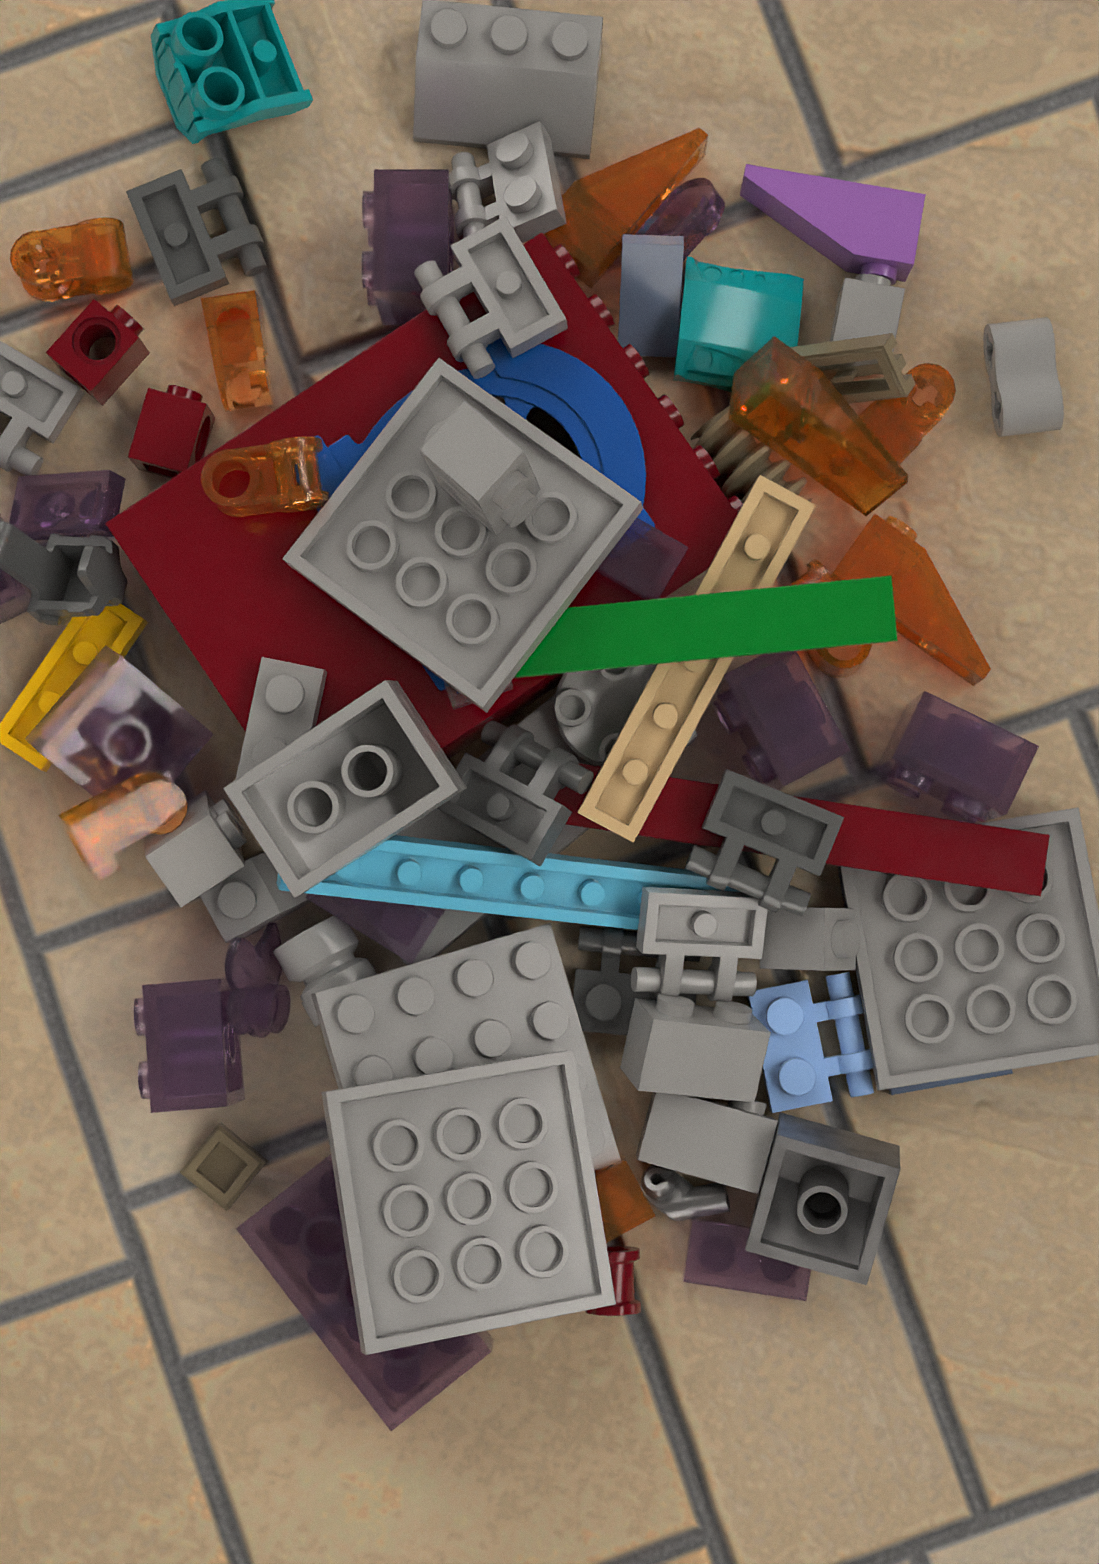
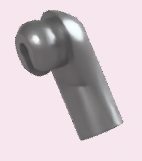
(681, 1199)

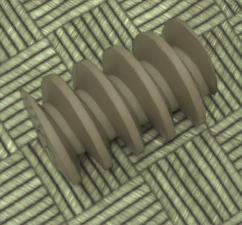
(741, 457)

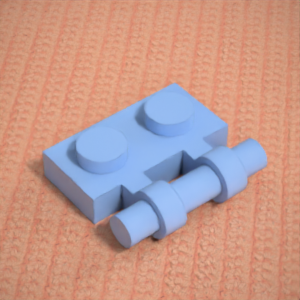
(794, 1058)

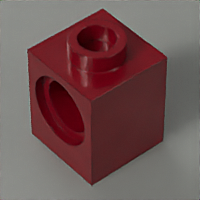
(102, 376)
(171, 431)

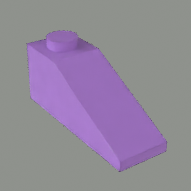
(846, 221)

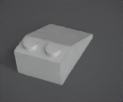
(345, 787)

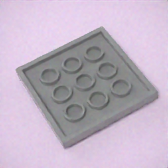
(436, 575)
(979, 974)
(463, 1012)
(467, 1200)

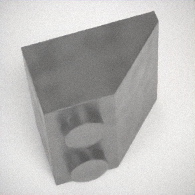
(824, 1198)

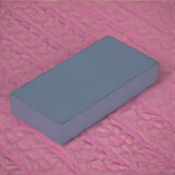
(651, 293)

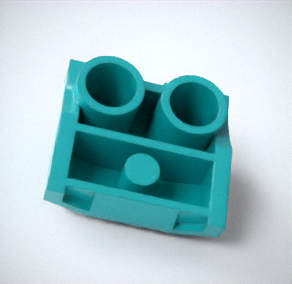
(226, 68)
(731, 317)

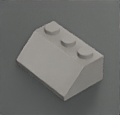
(503, 70)

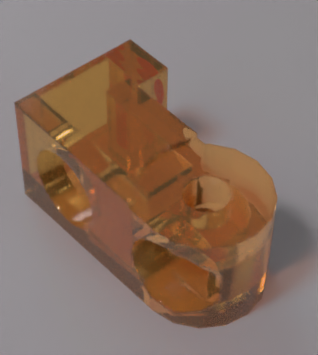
(239, 349)
(121, 817)

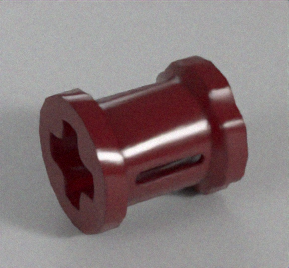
(622, 1272)

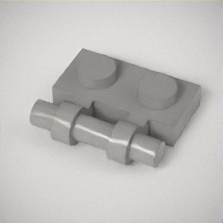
(523, 181)
(508, 288)
(35, 403)
(698, 924)

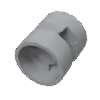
(322, 960)

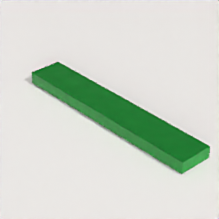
(717, 626)

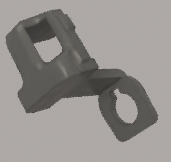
(67, 576)

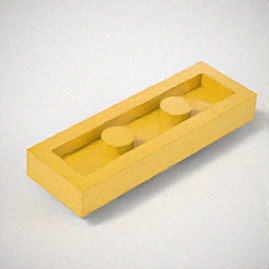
(66, 660)

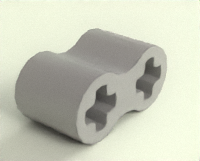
(1023, 377)

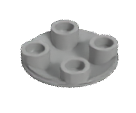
(595, 707)

